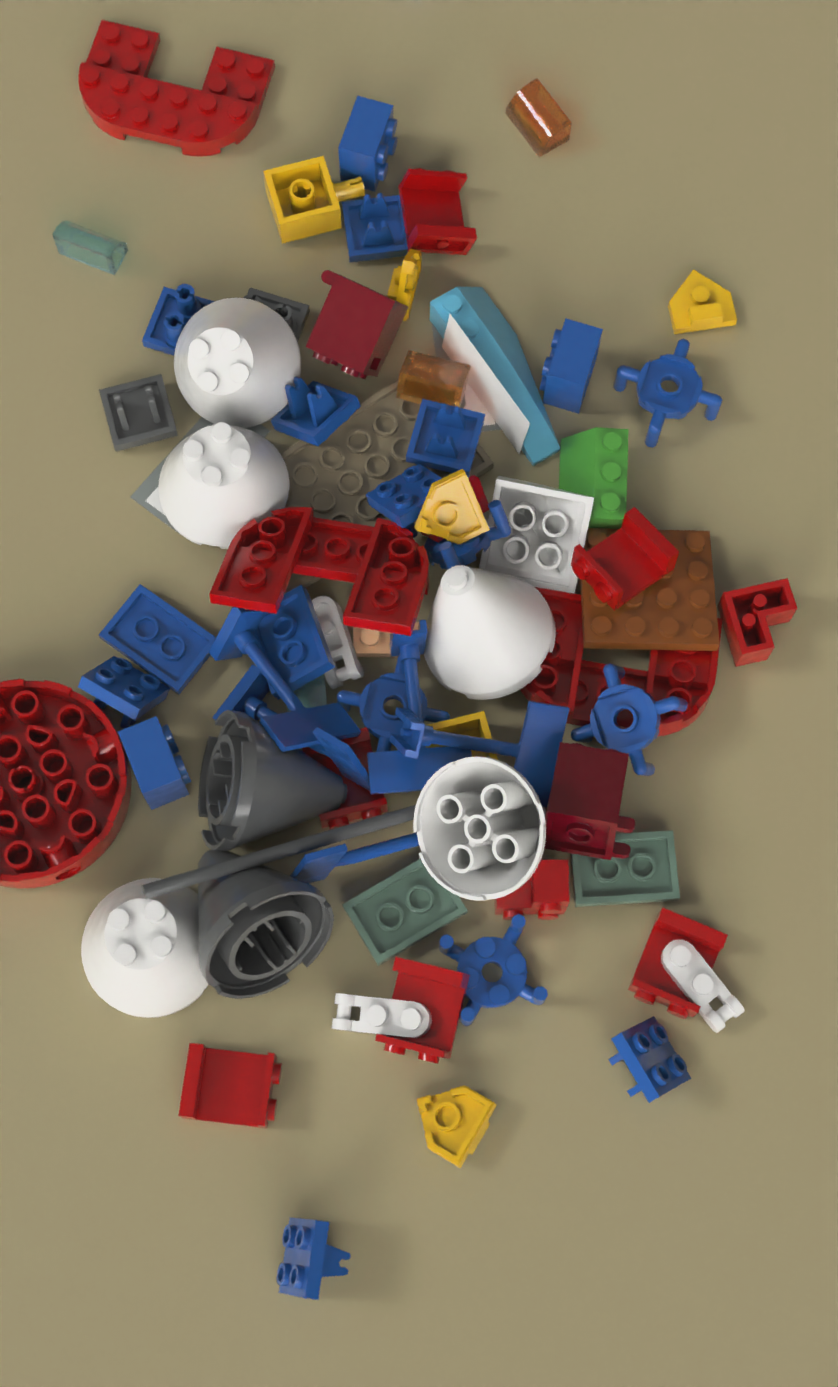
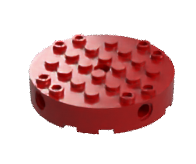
(75, 789)

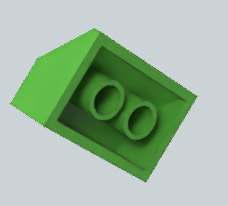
(597, 466)

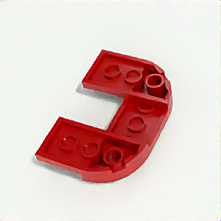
(198, 121)
(380, 560)
(578, 683)

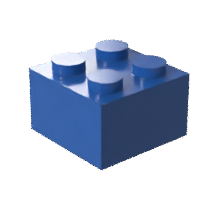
(367, 142)
(570, 365)
(153, 763)

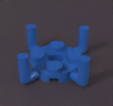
(663, 403)
(451, 554)
(372, 701)
(645, 719)
(499, 952)

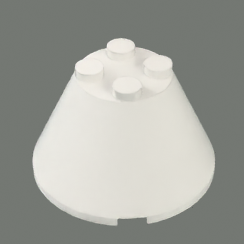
(236, 362)
(221, 483)
(480, 828)
(144, 950)

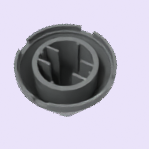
(257, 789)
(257, 927)

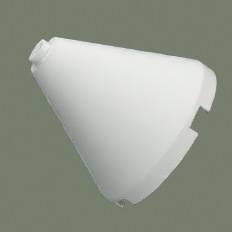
(487, 633)

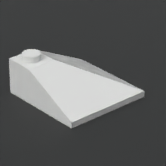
(543, 534)

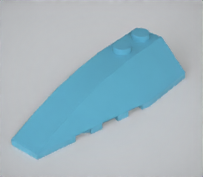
(504, 355)

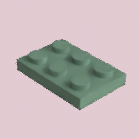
(641, 878)
(402, 911)

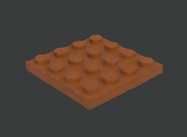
(669, 614)

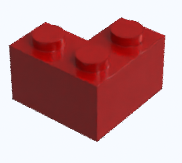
(750, 613)
(543, 894)

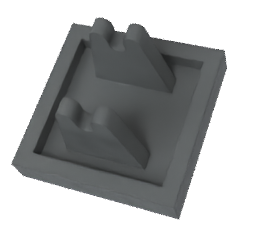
(138, 412)

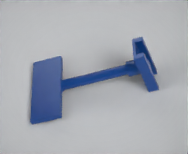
(248, 698)
(287, 729)
(534, 753)
(390, 769)
(319, 864)

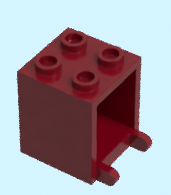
(355, 327)
(587, 802)

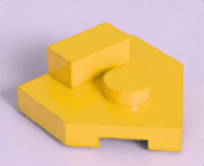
(405, 280)
(701, 305)
(452, 510)
(455, 1122)

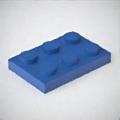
(158, 639)
(294, 640)

